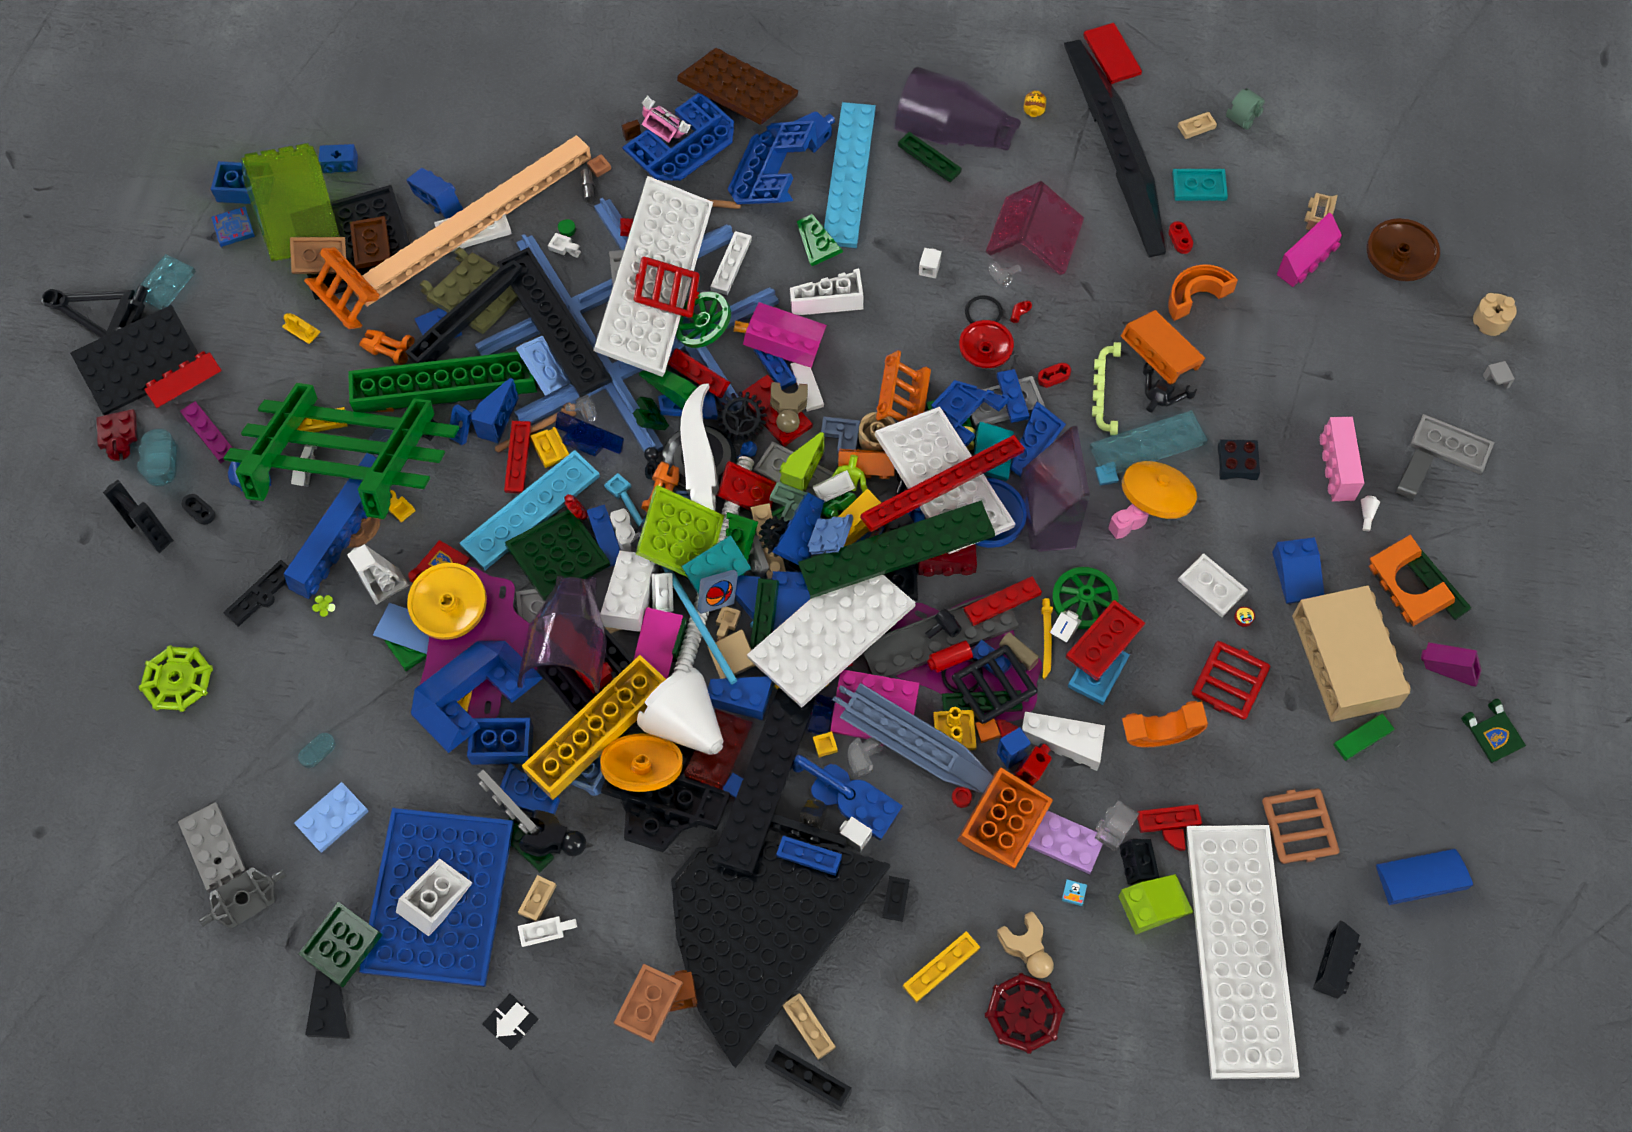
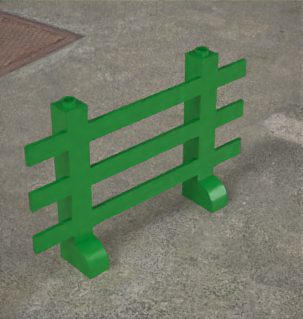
(376, 480)

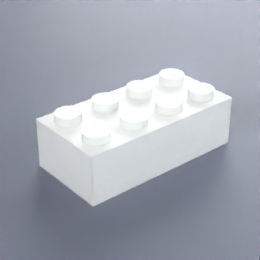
(628, 592)

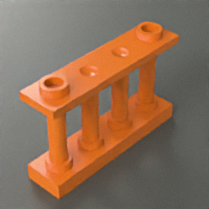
(354, 280)
(917, 390)

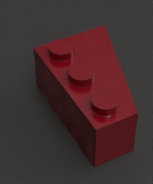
(959, 562)

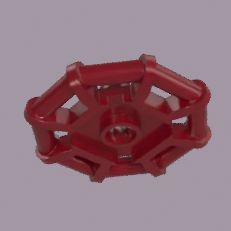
(1029, 1001)

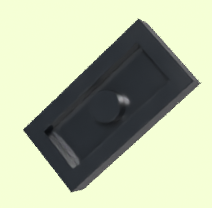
(896, 898)

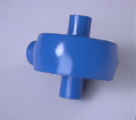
(748, 449)

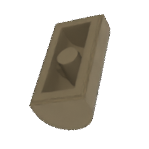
(1020, 650)

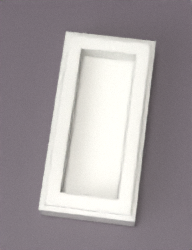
(834, 486)

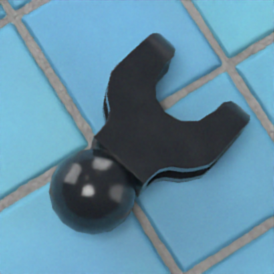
(553, 837)

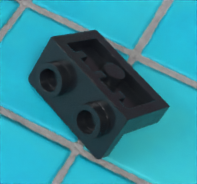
(1139, 860)

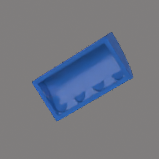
(1424, 876)

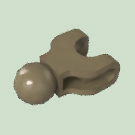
(788, 406)

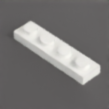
(731, 263)

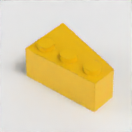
(861, 504)

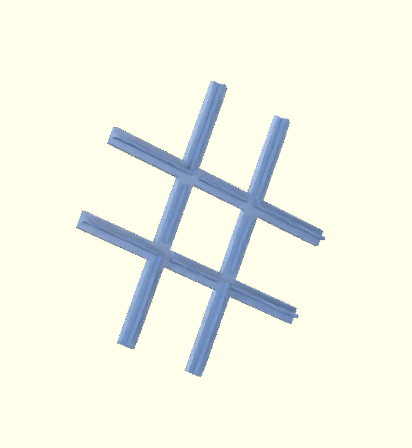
(618, 370)

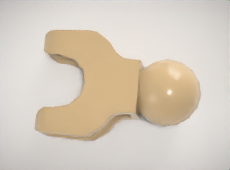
(1028, 946)

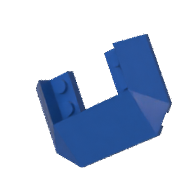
(711, 135)
(757, 173)
(437, 697)

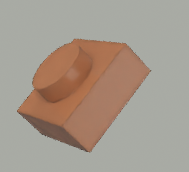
(599, 165)

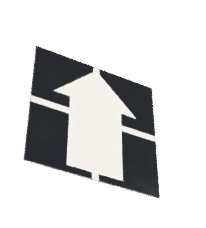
(510, 1021)

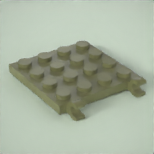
(464, 280)

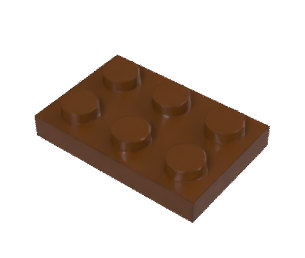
(370, 242)

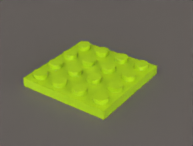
(677, 530)

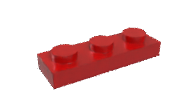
(1169, 818)

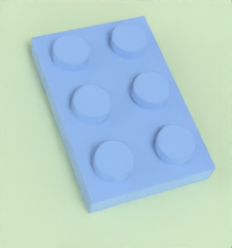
(543, 365)
(331, 817)

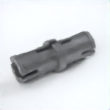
(587, 186)

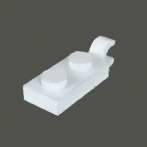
(544, 930)

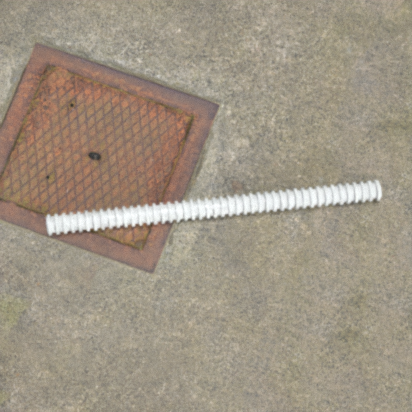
(693, 636)

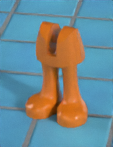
(375, 343)
(661, 478)

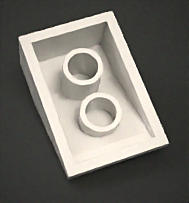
(432, 897)

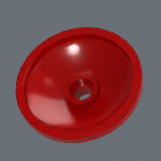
(986, 336)

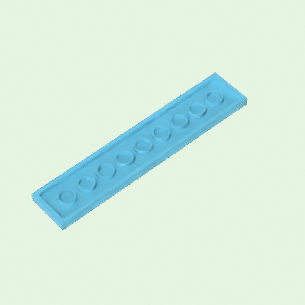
(849, 173)

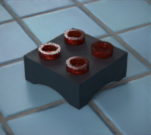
(1239, 459)

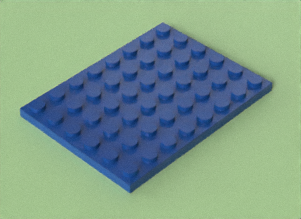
(464, 941)

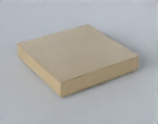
(735, 651)

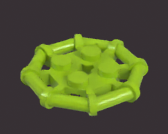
(183, 685)

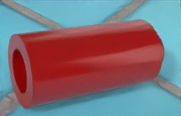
(950, 656)

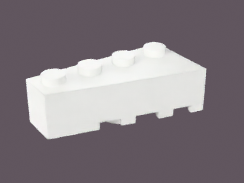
(828, 295)
(376, 573)
(1066, 737)

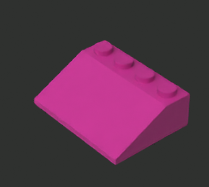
(784, 334)
(898, 691)

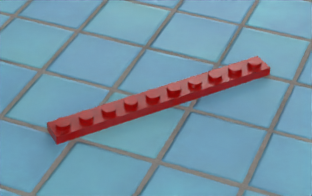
(941, 483)

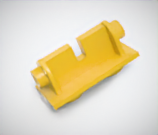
(300, 328)

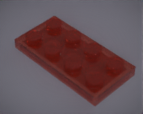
(715, 768)

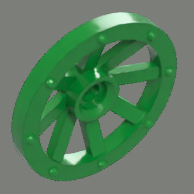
(705, 321)
(1080, 598)

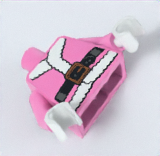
(662, 121)

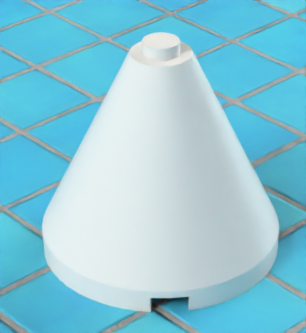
(683, 713)

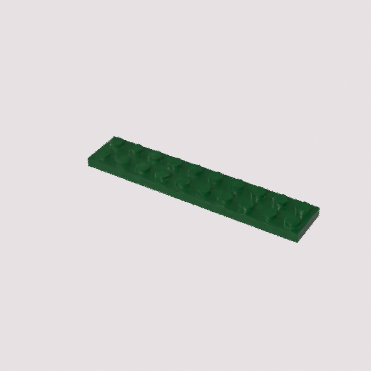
(896, 549)

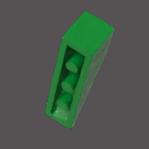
(670, 385)

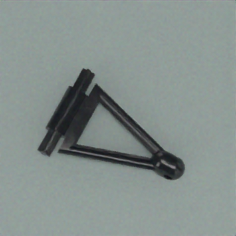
(127, 312)

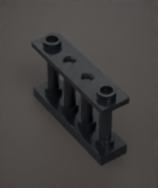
(138, 516)

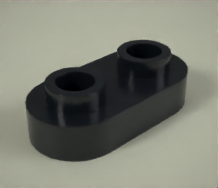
(199, 510)

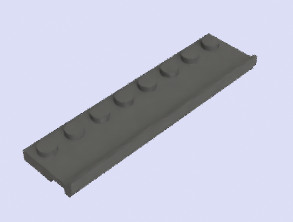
(911, 647)

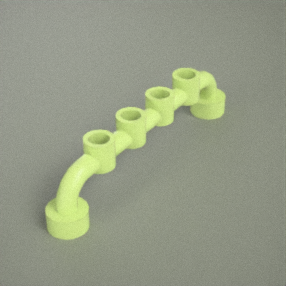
(1098, 395)

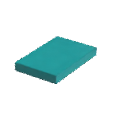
(1199, 185)
(987, 436)

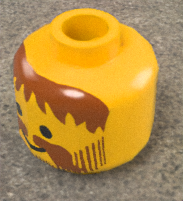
(1034, 103)

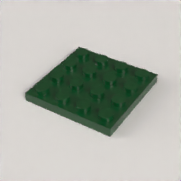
(557, 549)

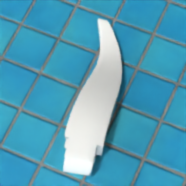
(698, 458)

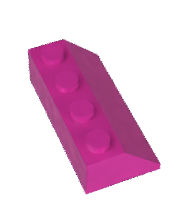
(1310, 251)

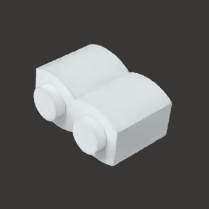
(623, 529)

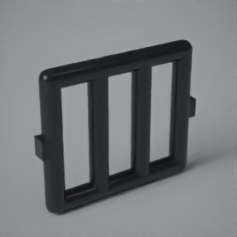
(998, 708)

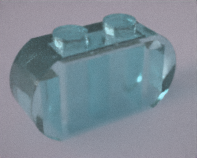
(158, 457)

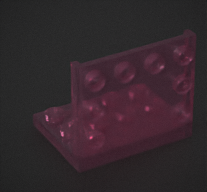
(1039, 222)

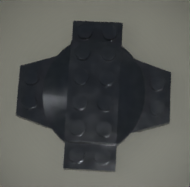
(662, 814)

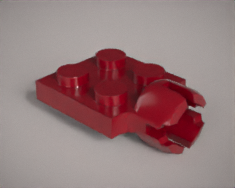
(116, 433)

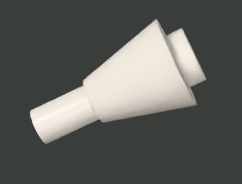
(1369, 507)

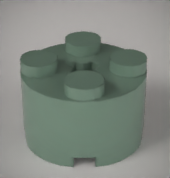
(1245, 108)

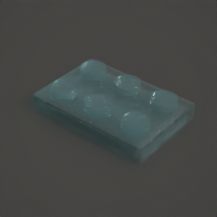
(166, 281)

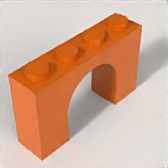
(1414, 607)

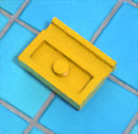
(549, 447)

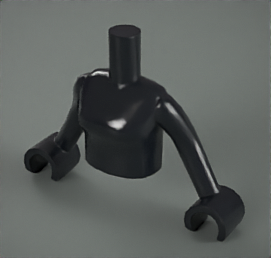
(1162, 391)

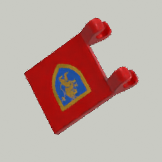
(438, 554)

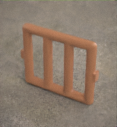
(1273, 821)

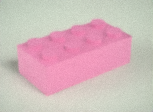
(1342, 459)

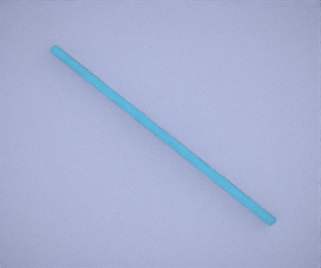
(686, 601)

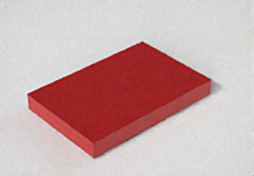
(745, 487)

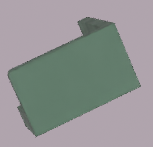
(787, 497)

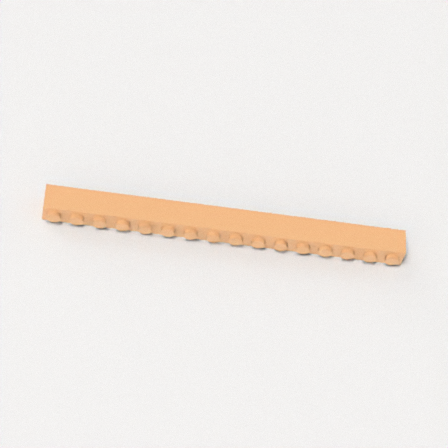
(477, 217)

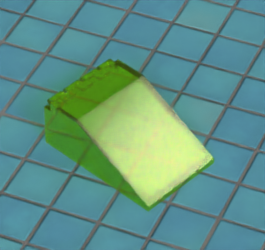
(288, 196)

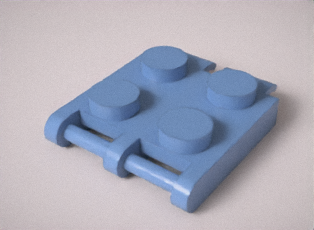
(830, 534)

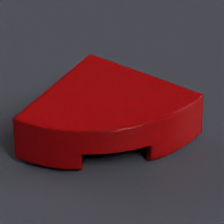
(1005, 727)
(1175, 838)

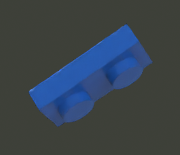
(983, 649)

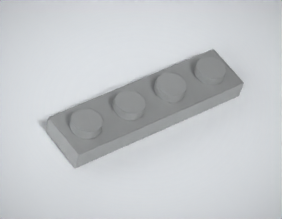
(512, 810)

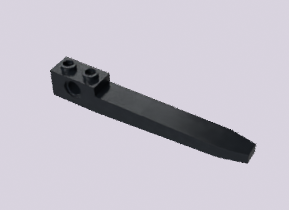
(437, 338)

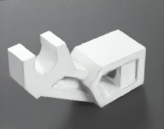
(303, 478)

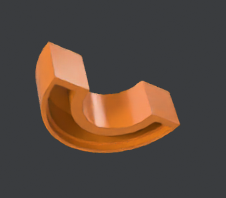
(1198, 279)
(1167, 729)

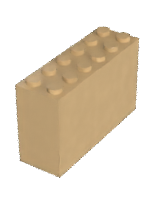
(1350, 653)

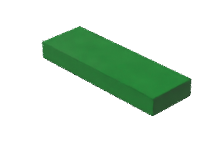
(1363, 737)

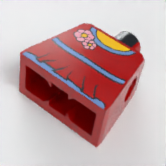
(1033, 764)

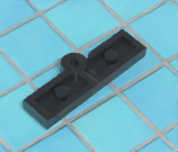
(258, 594)

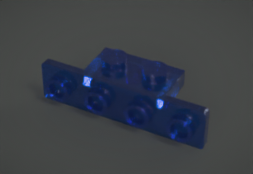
(587, 436)

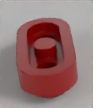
(1179, 236)

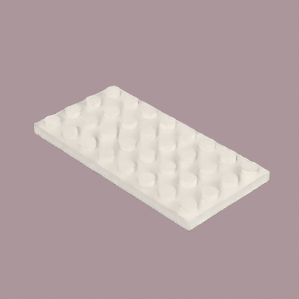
(927, 447)
(829, 636)

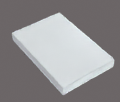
(1212, 585)

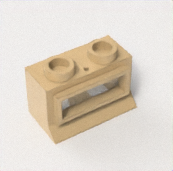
(1320, 207)

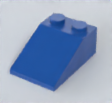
(495, 411)
(1299, 569)
(791, 595)

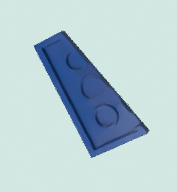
(1038, 435)
(795, 540)

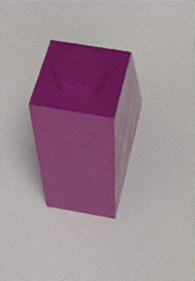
(1453, 662)

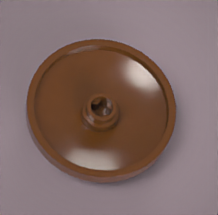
(1403, 249)

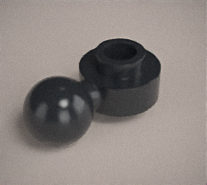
(651, 454)

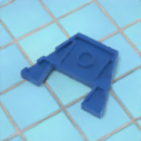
(961, 401)

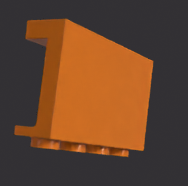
(1162, 346)

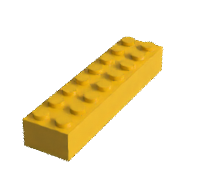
(593, 728)

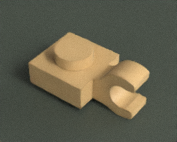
(727, 620)

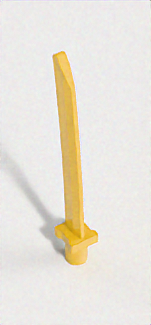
(1046, 610)

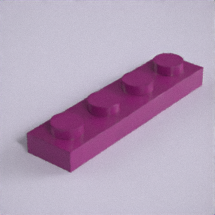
(206, 430)

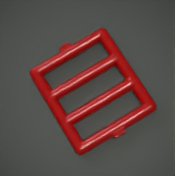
(654, 302)
(1213, 661)

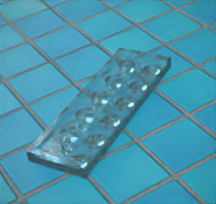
(1148, 443)

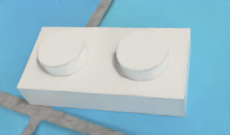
(662, 591)

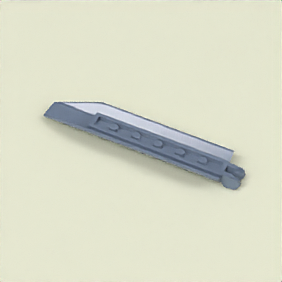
(913, 738)

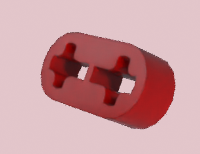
(1053, 373)

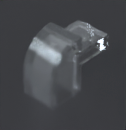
(858, 756)

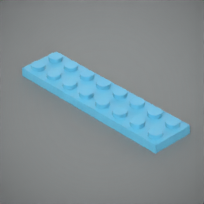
(529, 508)

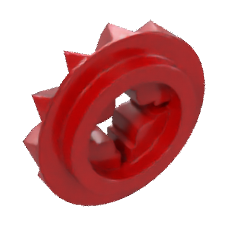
(575, 507)

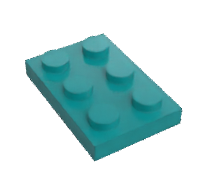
(716, 560)

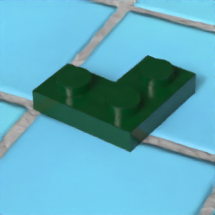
(649, 415)

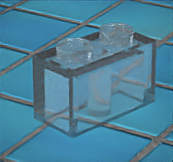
(1116, 825)

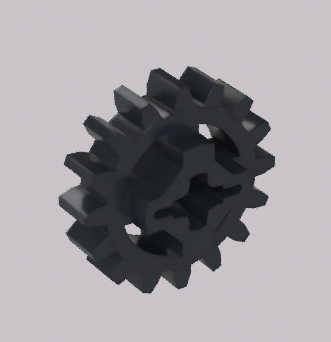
(771, 536)

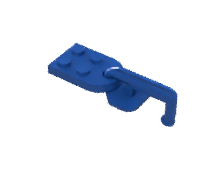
(834, 787)

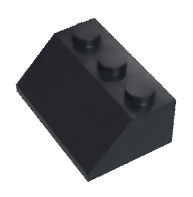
(1337, 961)

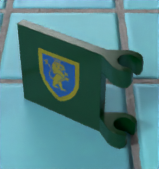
(1496, 734)

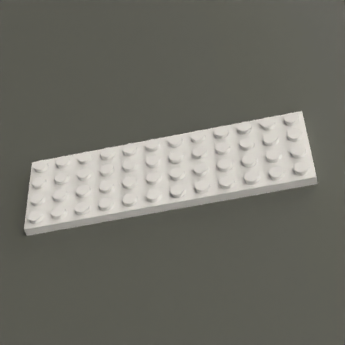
(667, 229)
(1241, 953)

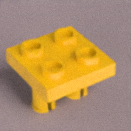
(957, 725)

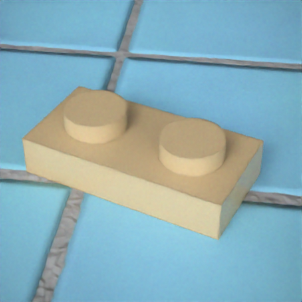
(1197, 125)
(537, 898)

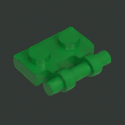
(841, 502)

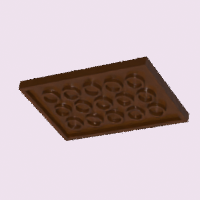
(738, 86)

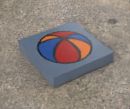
(717, 591)

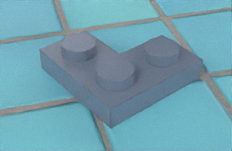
(844, 429)

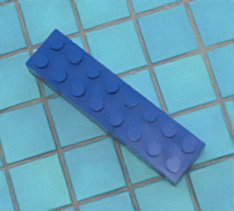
(328, 538)

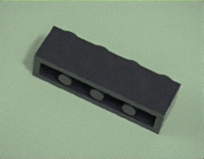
(808, 1077)

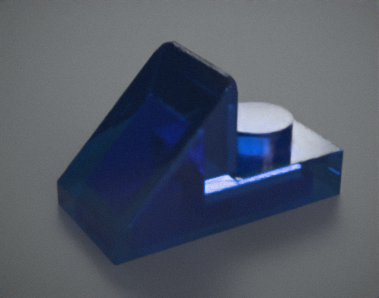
(821, 715)

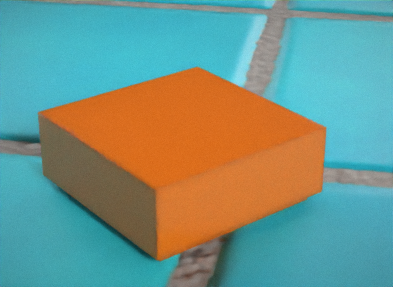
(987, 731)

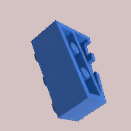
(435, 191)
(745, 697)

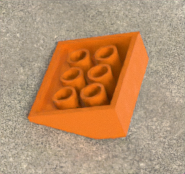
(1005, 819)

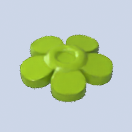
(323, 605)

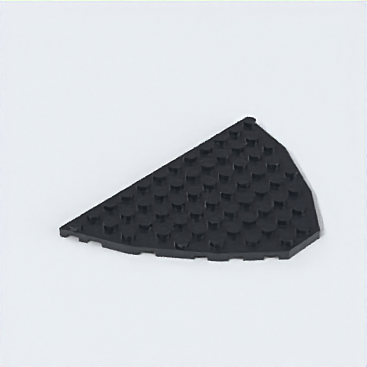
(760, 933)

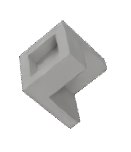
(1500, 373)

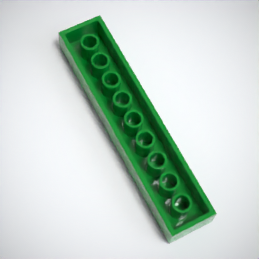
(437, 381)

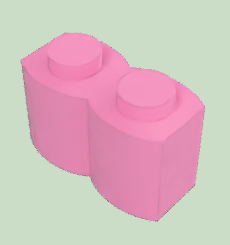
(1127, 520)

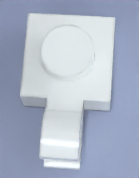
(562, 244)

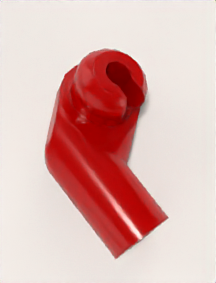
(1019, 309)

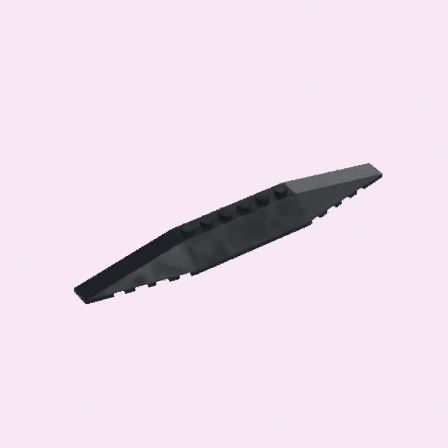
(1123, 145)

